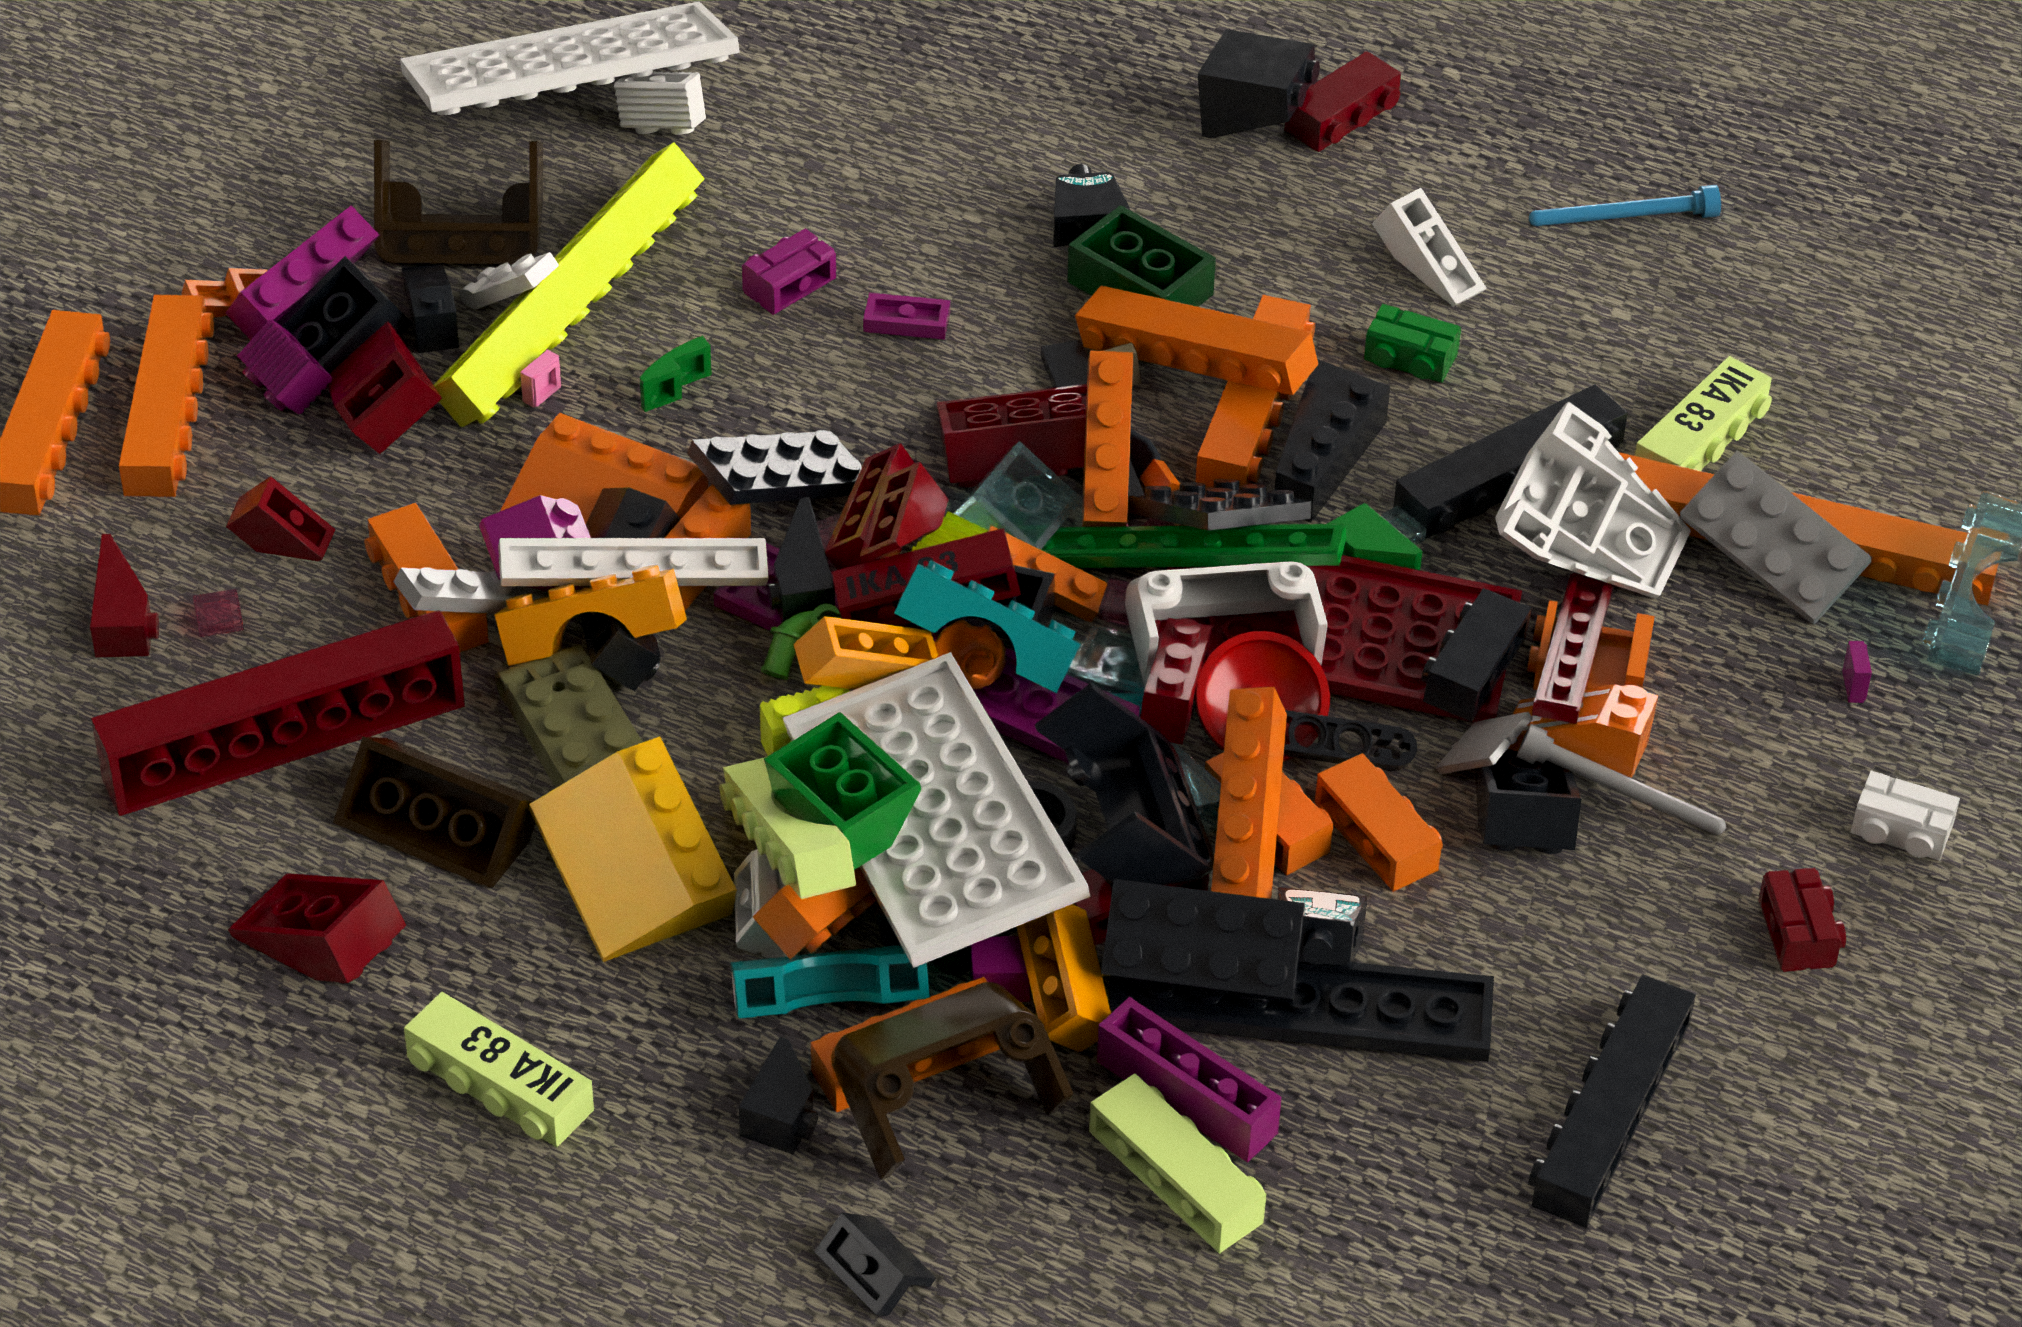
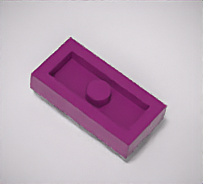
(906, 316)

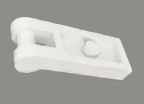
(507, 280)

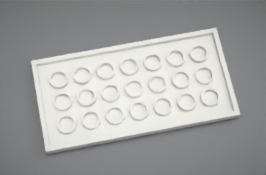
(568, 57)
(977, 839)

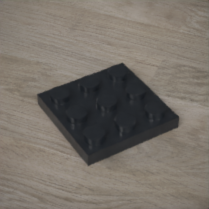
(1219, 505)

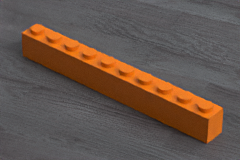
(1900, 548)

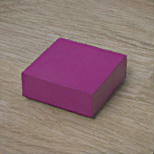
(1856, 671)

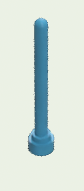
(1702, 201)

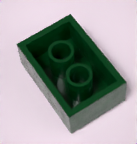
(1140, 258)

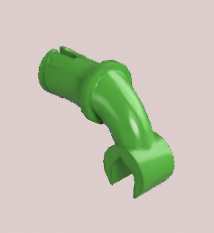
(786, 634)

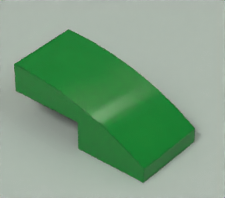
(666, 376)

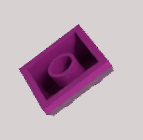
(533, 519)

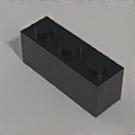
(1475, 654)

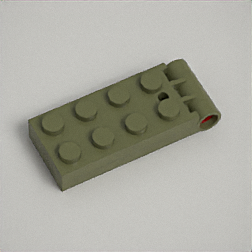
(566, 712)

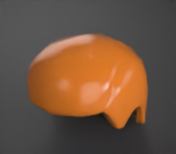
(976, 651)

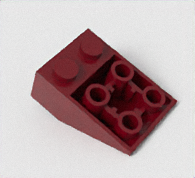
(381, 389)

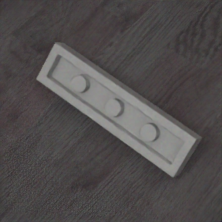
(457, 590)

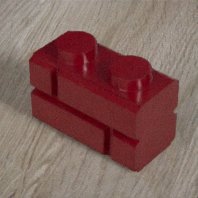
(1801, 919)

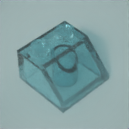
(1020, 498)

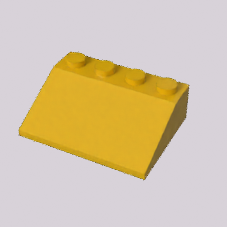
(634, 851)

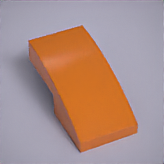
(221, 294)

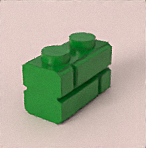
(1412, 343)

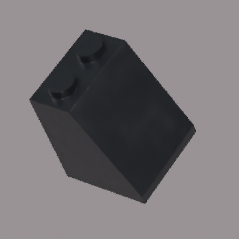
(1253, 82)

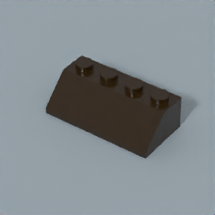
(435, 811)

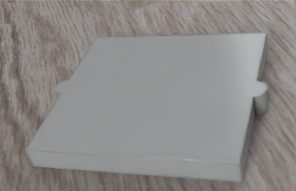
(1484, 743)

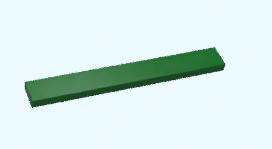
(1197, 547)

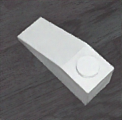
(1427, 248)

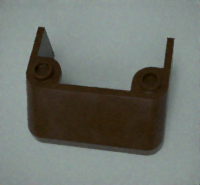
(455, 238)
(875, 1058)

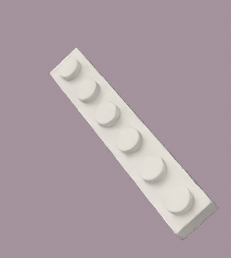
(584, 559)

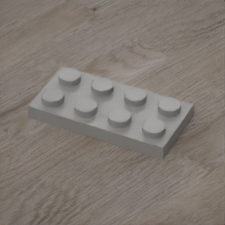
(1775, 537)

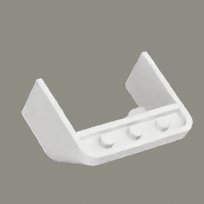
(1223, 592)

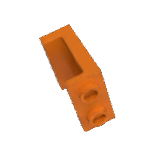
(1619, 654)

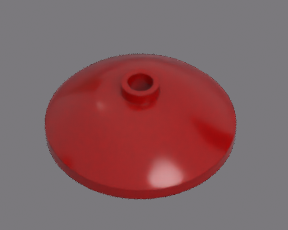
(1261, 661)

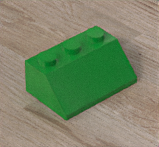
(844, 782)

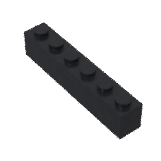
(1483, 471)
(1612, 1100)

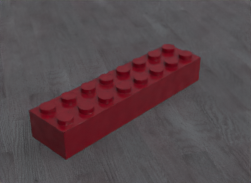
(278, 712)

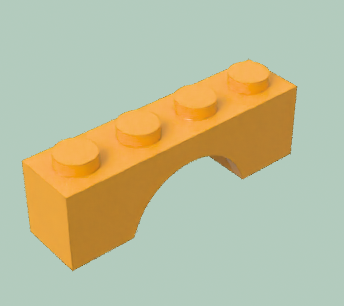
(643, 603)

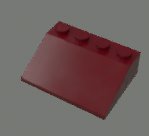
(987, 427)

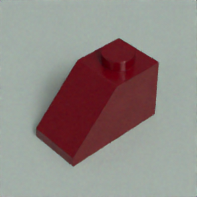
(279, 523)

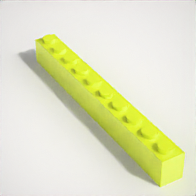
(561, 299)

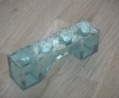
(1963, 629)

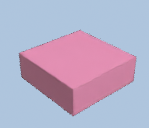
(540, 379)

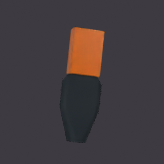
(1148, 464)

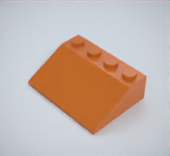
(581, 459)

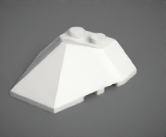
(1590, 510)

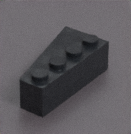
(1330, 432)

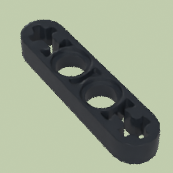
(1328, 745)

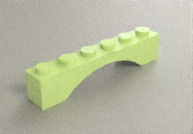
(807, 854)

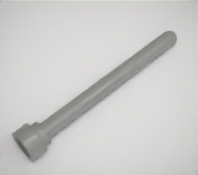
(1540, 747)

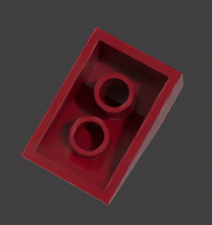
(322, 924)

